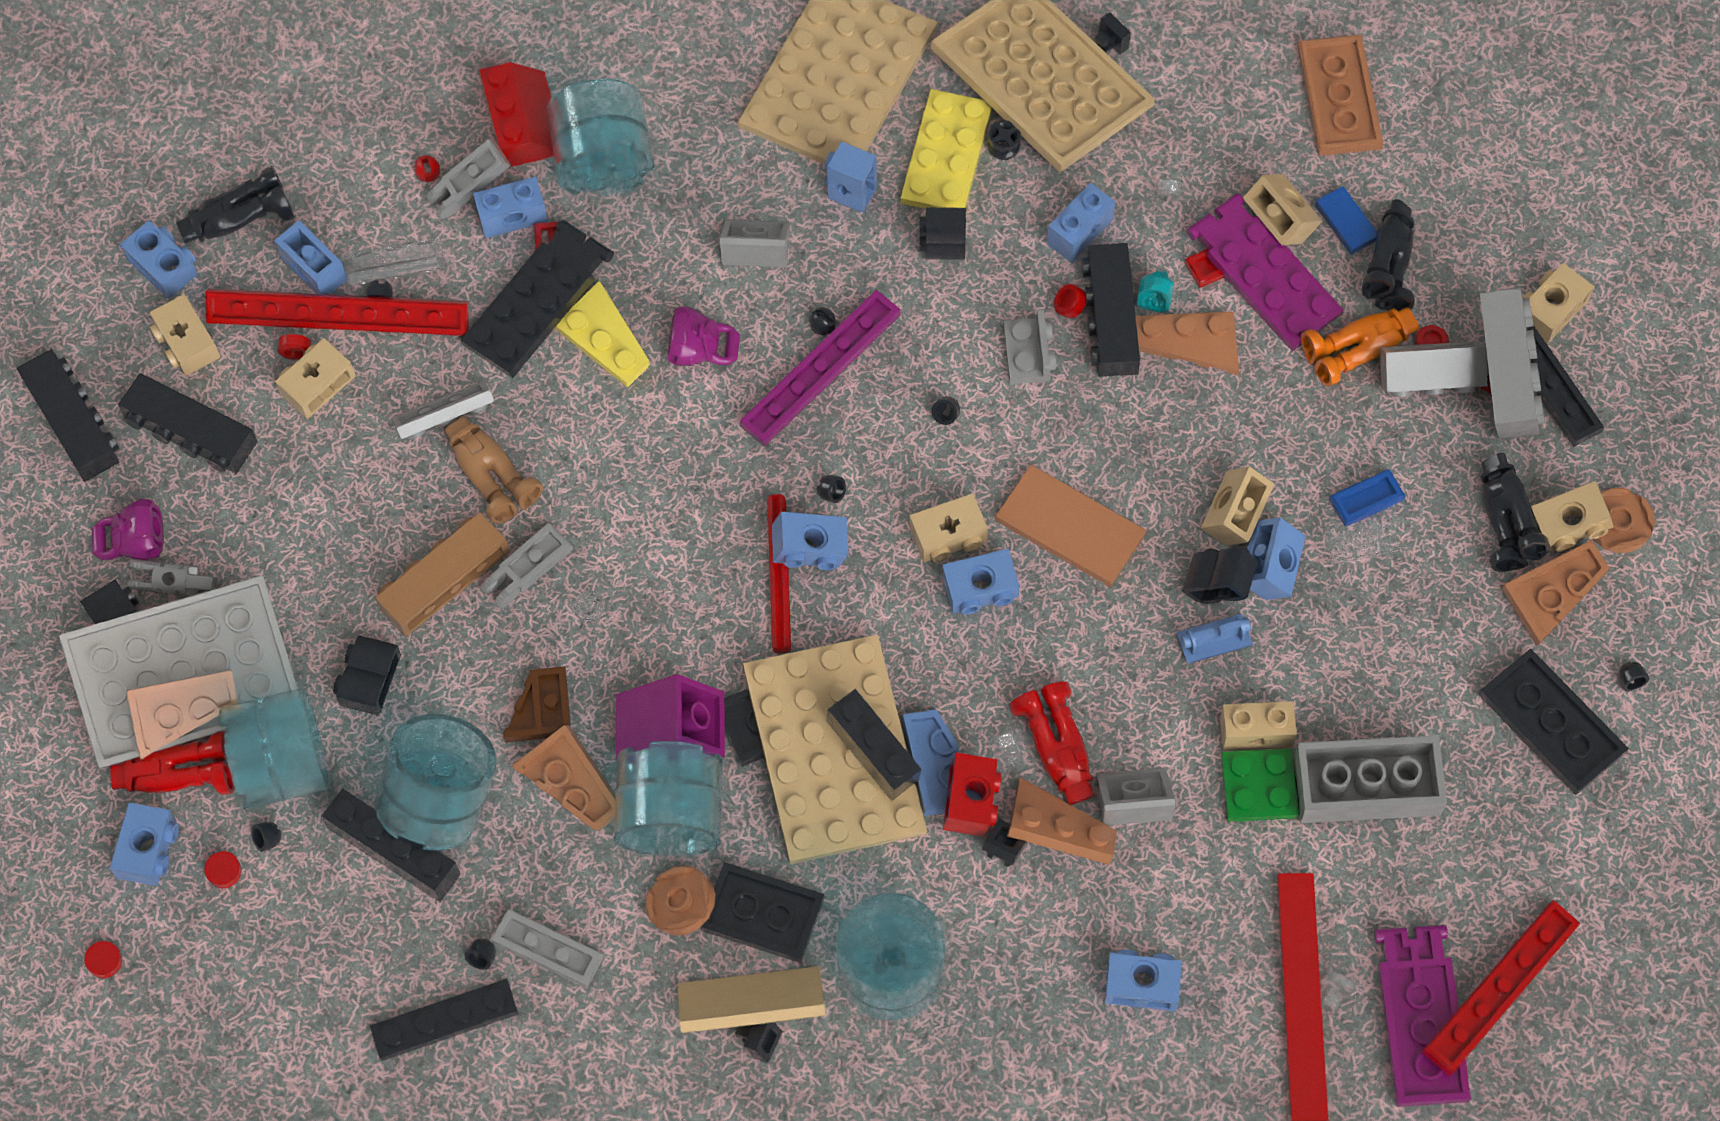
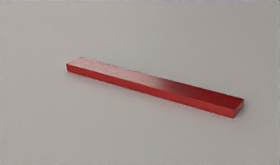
(337, 312)
(1302, 997)

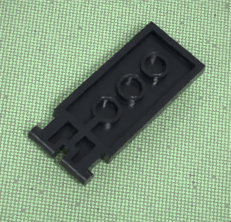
(536, 299)

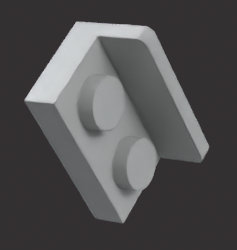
(1028, 349)

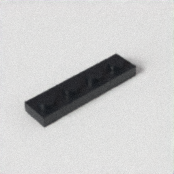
(1563, 397)
(443, 1019)

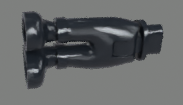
(237, 208)
(1391, 260)
(1506, 497)

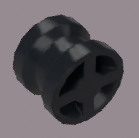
(1004, 132)

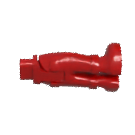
(1064, 759)
(158, 773)

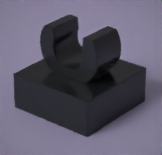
(1112, 34)
(1003, 846)
(760, 1039)

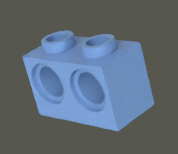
(155, 262)

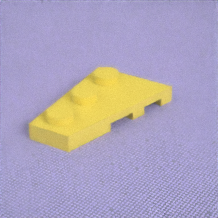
(604, 336)

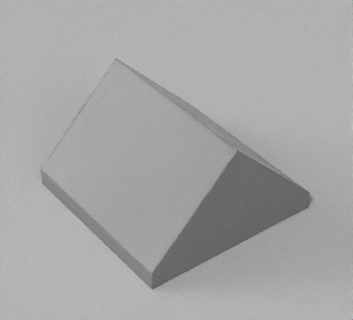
(755, 243)
(1135, 796)

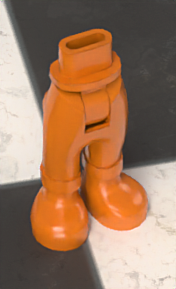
(1371, 332)

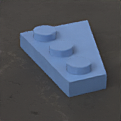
(933, 750)

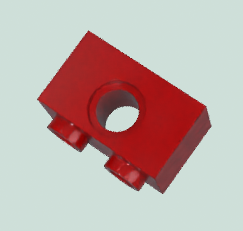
(962, 812)

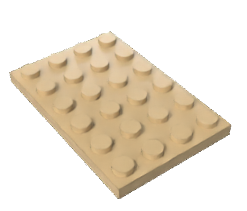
(837, 75)
(1043, 76)
(817, 783)

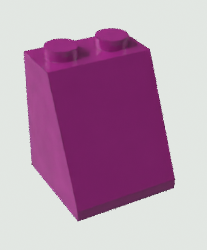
(671, 712)

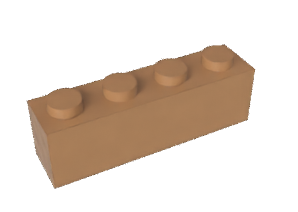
(442, 573)

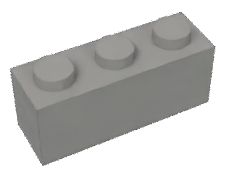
(1433, 368)

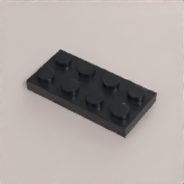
(1553, 721)

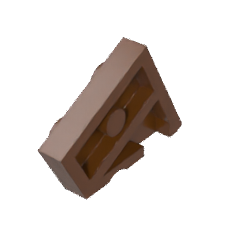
(541, 707)

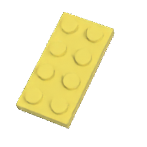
(946, 151)

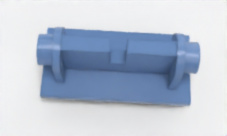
(1215, 638)

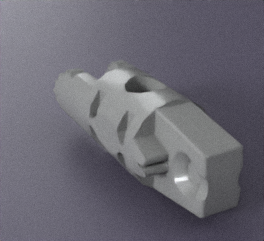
(186, 578)

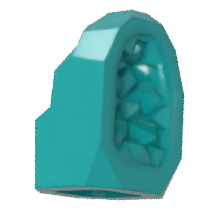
(1155, 292)

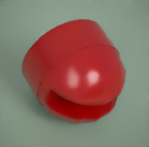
(419, 168)

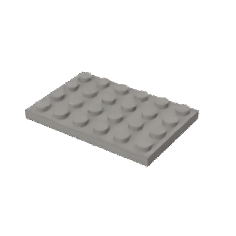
(169, 643)

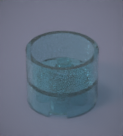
(600, 137)
(274, 748)
(435, 781)
(668, 800)
(889, 929)

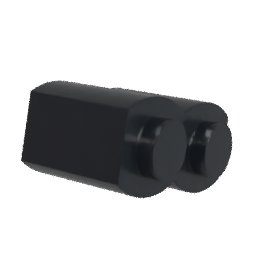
(943, 233)
(1220, 575)
(367, 675)

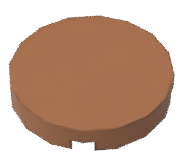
(1631, 519)
(680, 900)

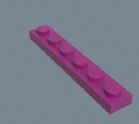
(820, 368)

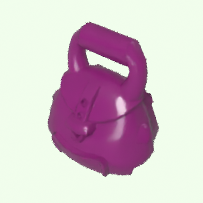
(696, 339)
(134, 532)

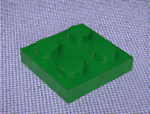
(1259, 785)

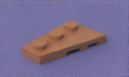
(1192, 337)
(1555, 588)
(178, 706)
(570, 776)
(1059, 826)

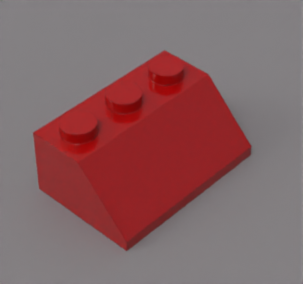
(518, 111)

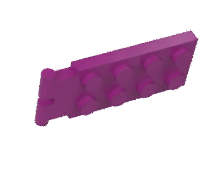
(1265, 272)
(1417, 1003)

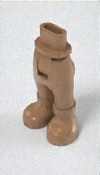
(480, 454)

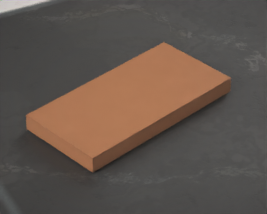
(1340, 95)
(1070, 525)

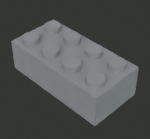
(1509, 363)
(1370, 779)

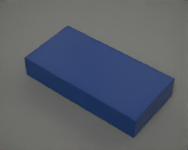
(1346, 220)
(1367, 497)

